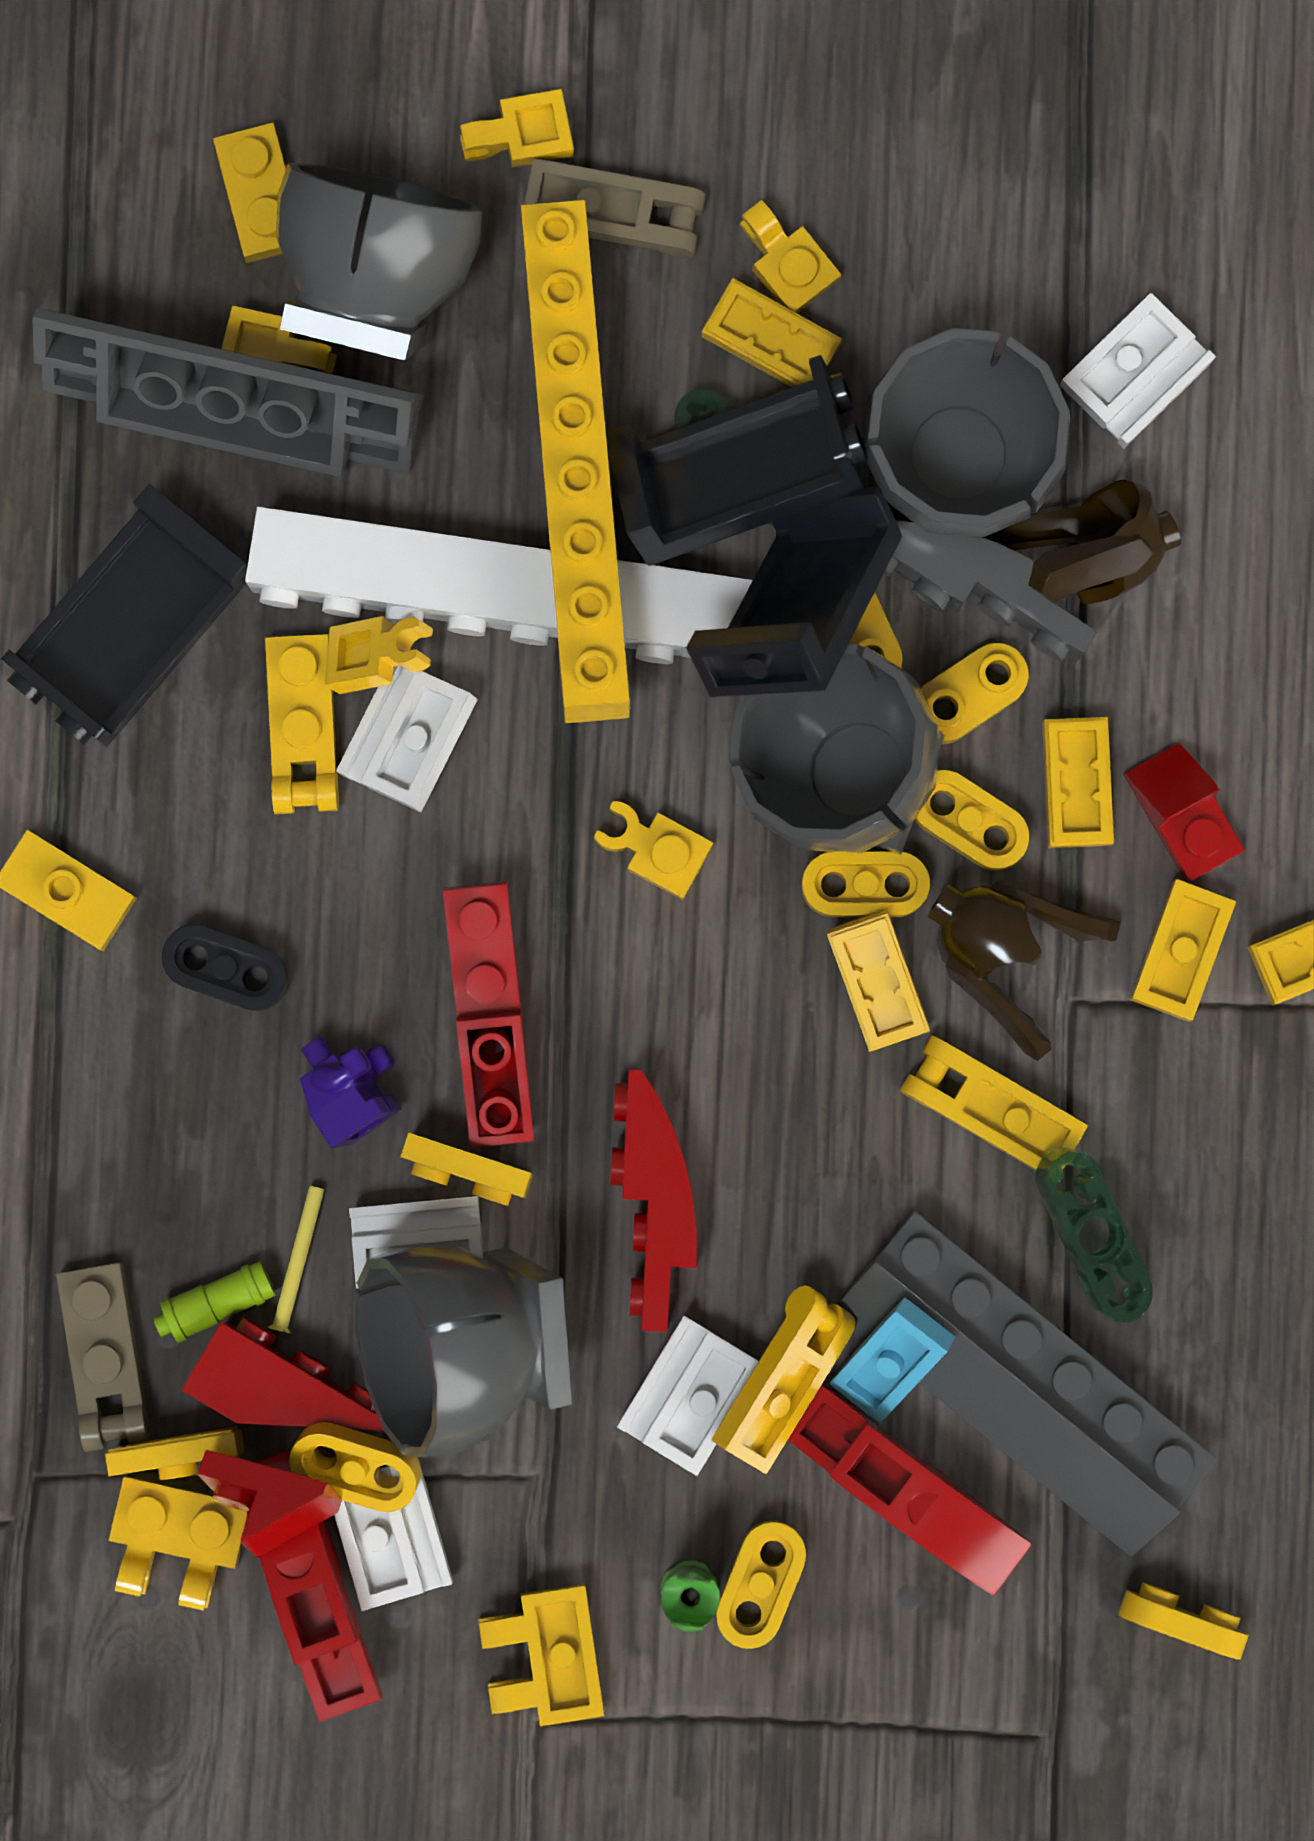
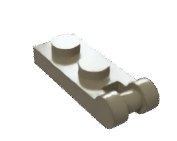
(622, 205)
(103, 1354)

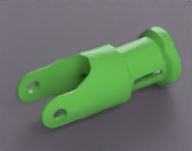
(689, 1575)

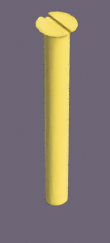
(297, 1259)

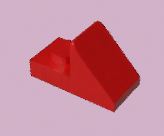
(1184, 812)
(281, 1500)

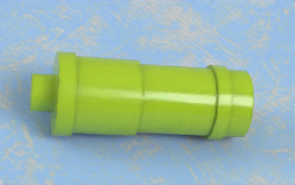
(213, 1302)

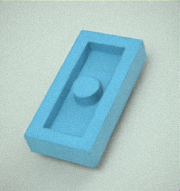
(892, 1360)

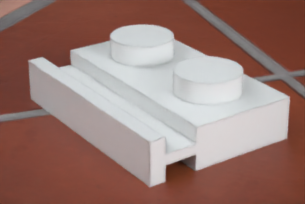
(1137, 370)
(407, 736)
(415, 1225)
(688, 1395)
(393, 1551)

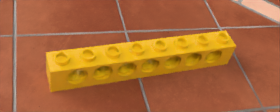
(575, 462)

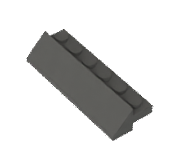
(225, 397)
(1035, 1389)

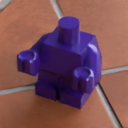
(344, 1091)

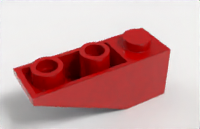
(263, 1386)

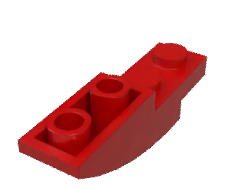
(488, 1014)
(654, 1171)
(909, 1491)
(319, 1618)

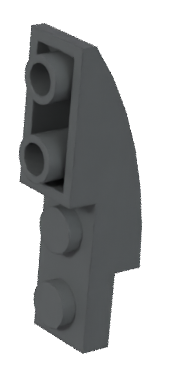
(955, 566)

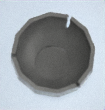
(370, 255)
(966, 435)
(839, 762)
(458, 1343)

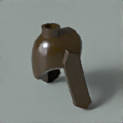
(1120, 548)
(991, 929)

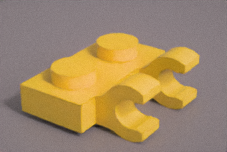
(178, 1524)
(560, 1653)

